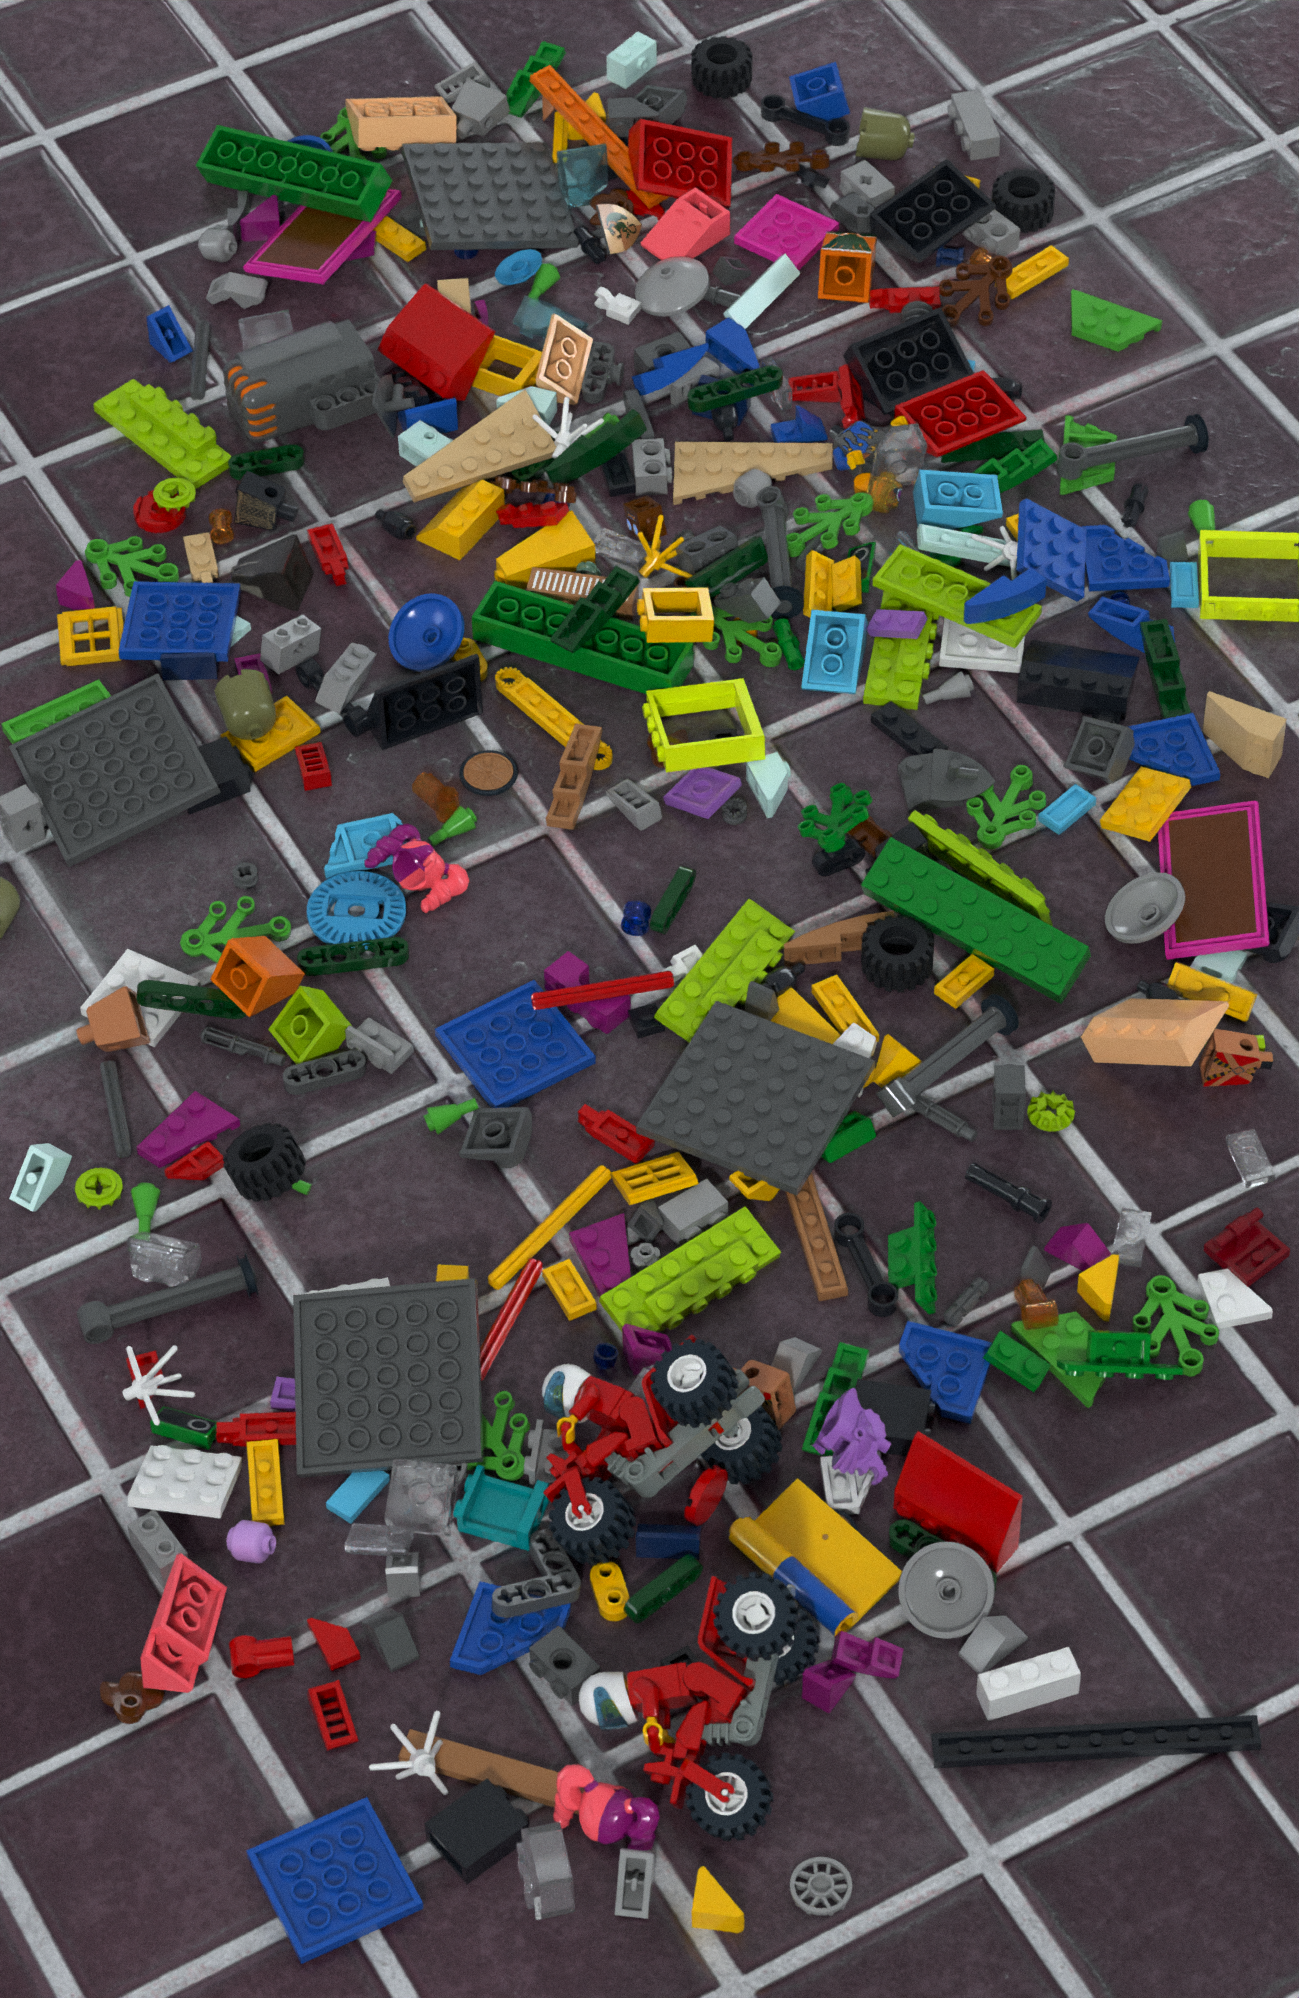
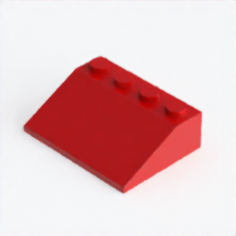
(677, 159)
(437, 343)
(961, 413)
(958, 1502)

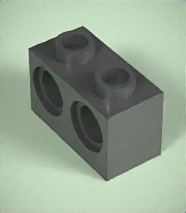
(705, 549)
(1008, 1097)

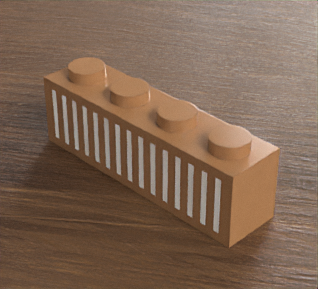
(571, 586)

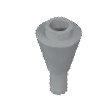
(956, 687)

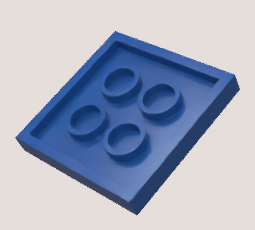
(1052, 549)

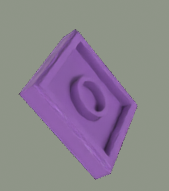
(702, 791)

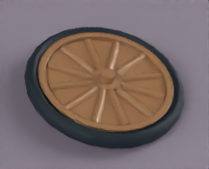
(488, 773)

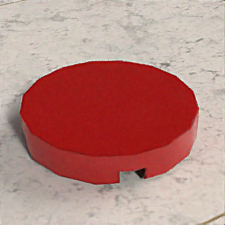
(156, 519)
(706, 1495)

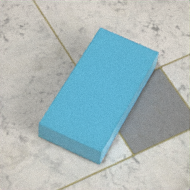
(1184, 585)
(1067, 809)
(356, 1494)

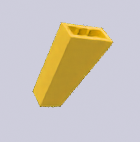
(551, 548)

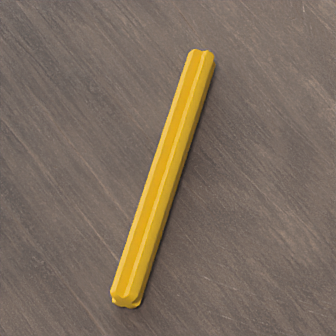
(549, 1227)

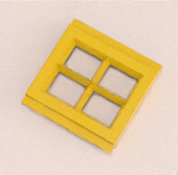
(67, 636)
(654, 1178)

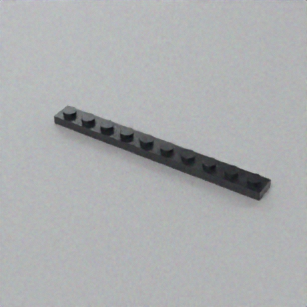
(1095, 1741)

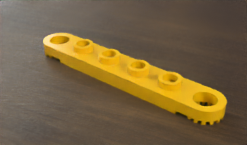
(544, 710)

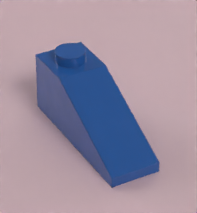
(732, 346)

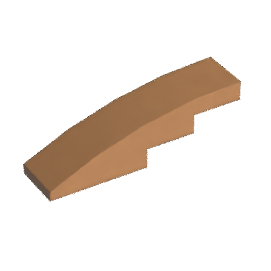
(575, 776)
(829, 941)

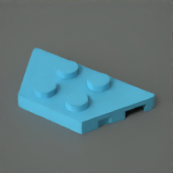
(355, 840)

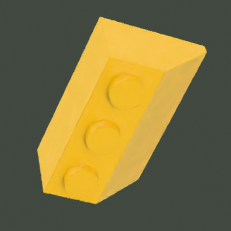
(464, 519)

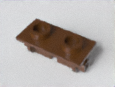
(872, 832)

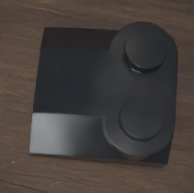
(1283, 932)

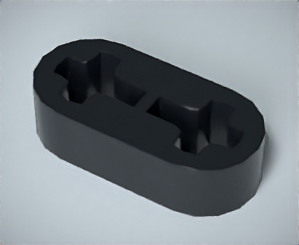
(844, 858)

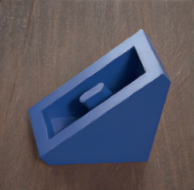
(167, 335)

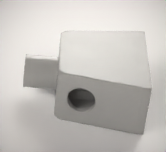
(478, 109)

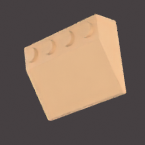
(400, 121)
(1153, 1031)

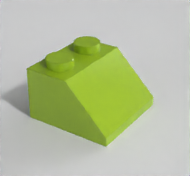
(309, 1025)

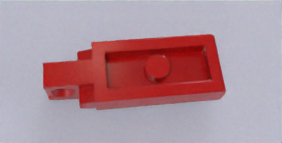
(896, 298)
(851, 397)
(532, 515)
(329, 552)
(615, 1133)
(258, 1427)

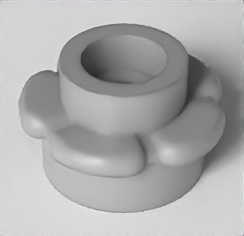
(641, 1261)

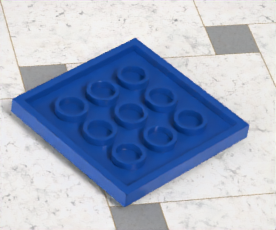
(179, 619)
(513, 1048)
(334, 1880)

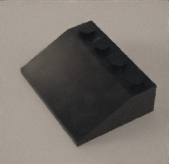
(929, 212)
(907, 360)
(1076, 678)
(426, 702)

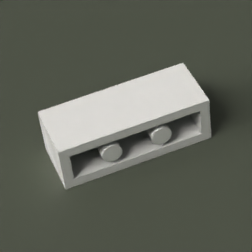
(1028, 1683)

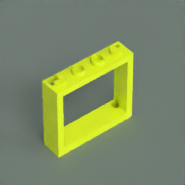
(1246, 545)
(699, 699)

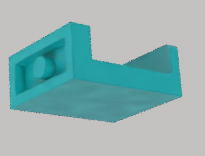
(500, 1509)

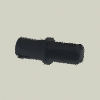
(590, 244)
(1134, 505)

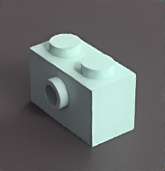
(631, 60)
(420, 443)

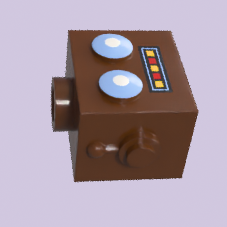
(643, 516)

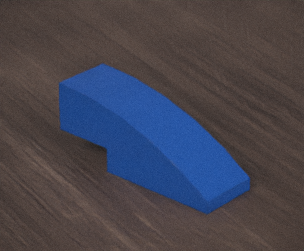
(668, 369)
(1005, 597)
(1121, 621)

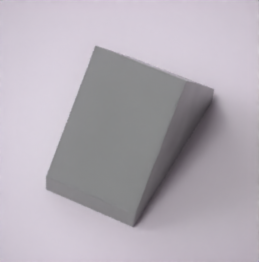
(796, 1359)
(403, 1576)
(991, 1642)
(635, 1883)

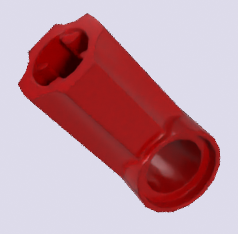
(252, 1655)

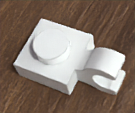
(619, 307)
(684, 962)

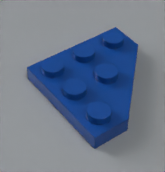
(1120, 563)
(1175, 748)
(947, 1366)
(492, 1640)

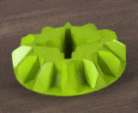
(169, 488)
(1047, 1120)
(88, 1183)

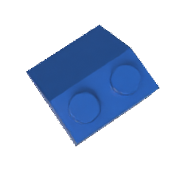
(820, 92)

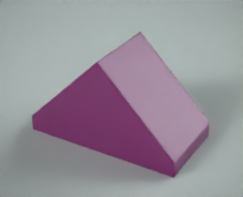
(261, 222)
(74, 589)
(1077, 1246)
(643, 1347)
(825, 1684)

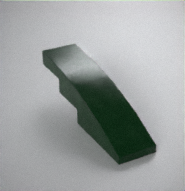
(590, 453)
(595, 611)
(1164, 668)

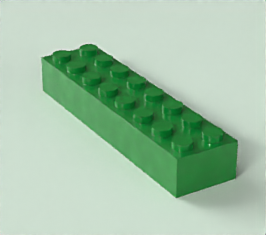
(294, 173)
(615, 654)
(976, 920)

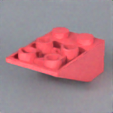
(688, 227)

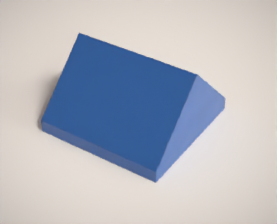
(439, 415)

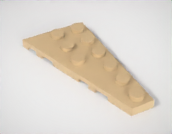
(491, 447)
(715, 466)

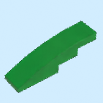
(522, 92)
(1019, 465)
(843, 1375)

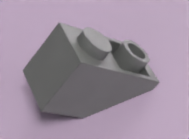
(625, 113)
(748, 600)

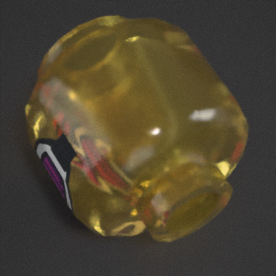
(884, 492)

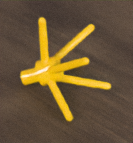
(656, 559)

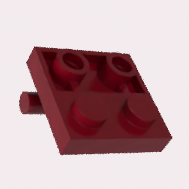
(1247, 1248)

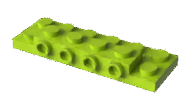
(164, 431)
(945, 591)
(900, 663)
(980, 867)
(727, 967)
(692, 1275)

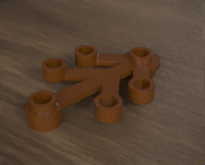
(786, 159)
(977, 289)
(562, 491)

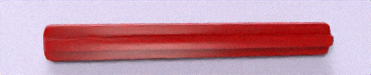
(602, 990)
(508, 1314)

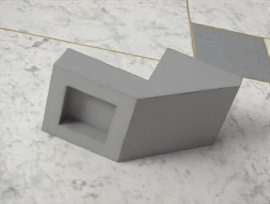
(241, 288)

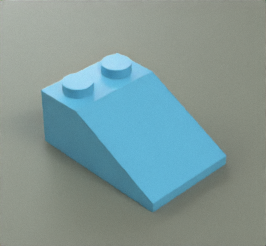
(956, 499)
(834, 651)

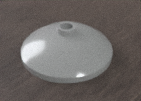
(672, 286)
(1145, 908)
(924, 1586)

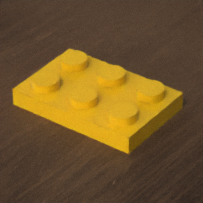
(1145, 803)

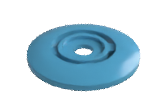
(351, 890)

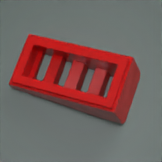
(828, 391)
(317, 778)
(324, 1692)

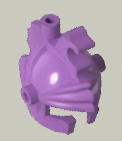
(854, 1437)

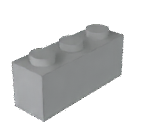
(974, 125)
(345, 677)

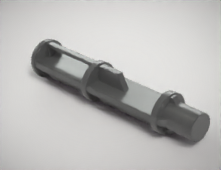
(242, 1046)
(943, 1118)

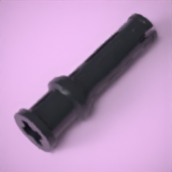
(1019, 1197)

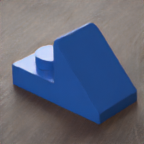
(804, 429)

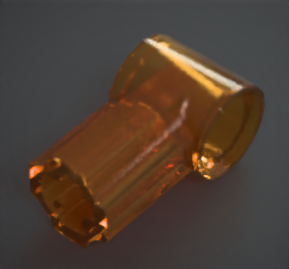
(440, 798)
(1035, 1308)

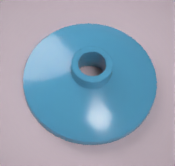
(518, 267)

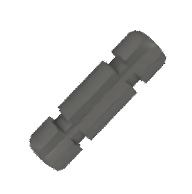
(966, 1301)

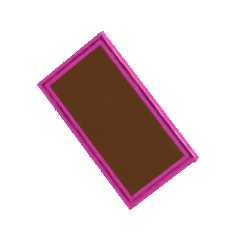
(315, 243)
(1222, 871)

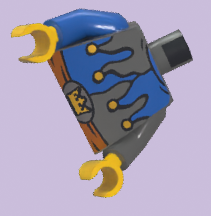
(856, 445)

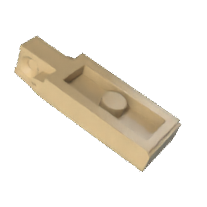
(201, 557)

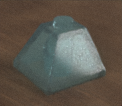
(582, 174)
(535, 316)

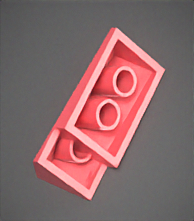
(182, 1628)

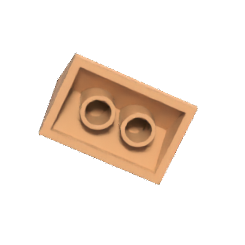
(564, 360)

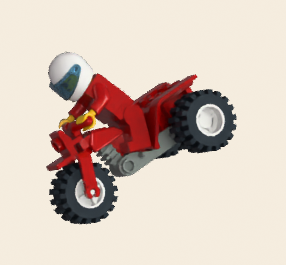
(688, 1416)
(754, 1640)

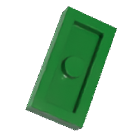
(1016, 1361)

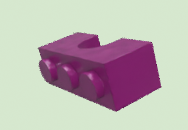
(600, 1014)

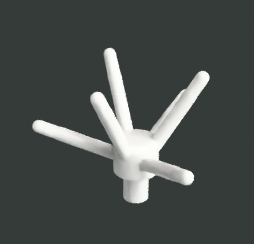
(564, 438)
(1009, 551)
(146, 1385)
(421, 1760)

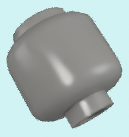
(217, 244)
(749, 485)

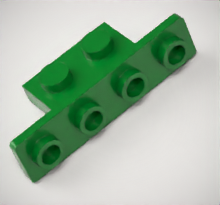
(913, 1259)
(1119, 1353)

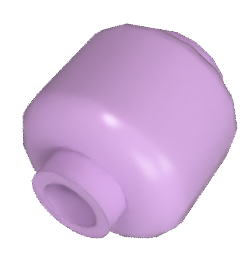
(251, 1541)

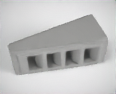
(472, 72)
(691, 378)
(637, 805)

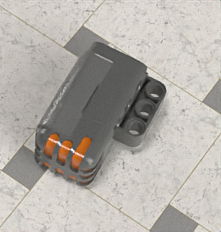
(301, 380)

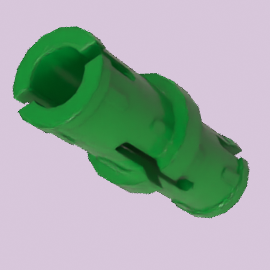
(788, 644)

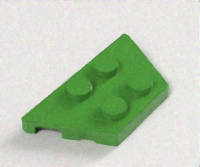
(1108, 322)
(1087, 437)
(1063, 1342)

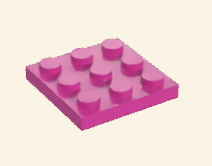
(785, 229)

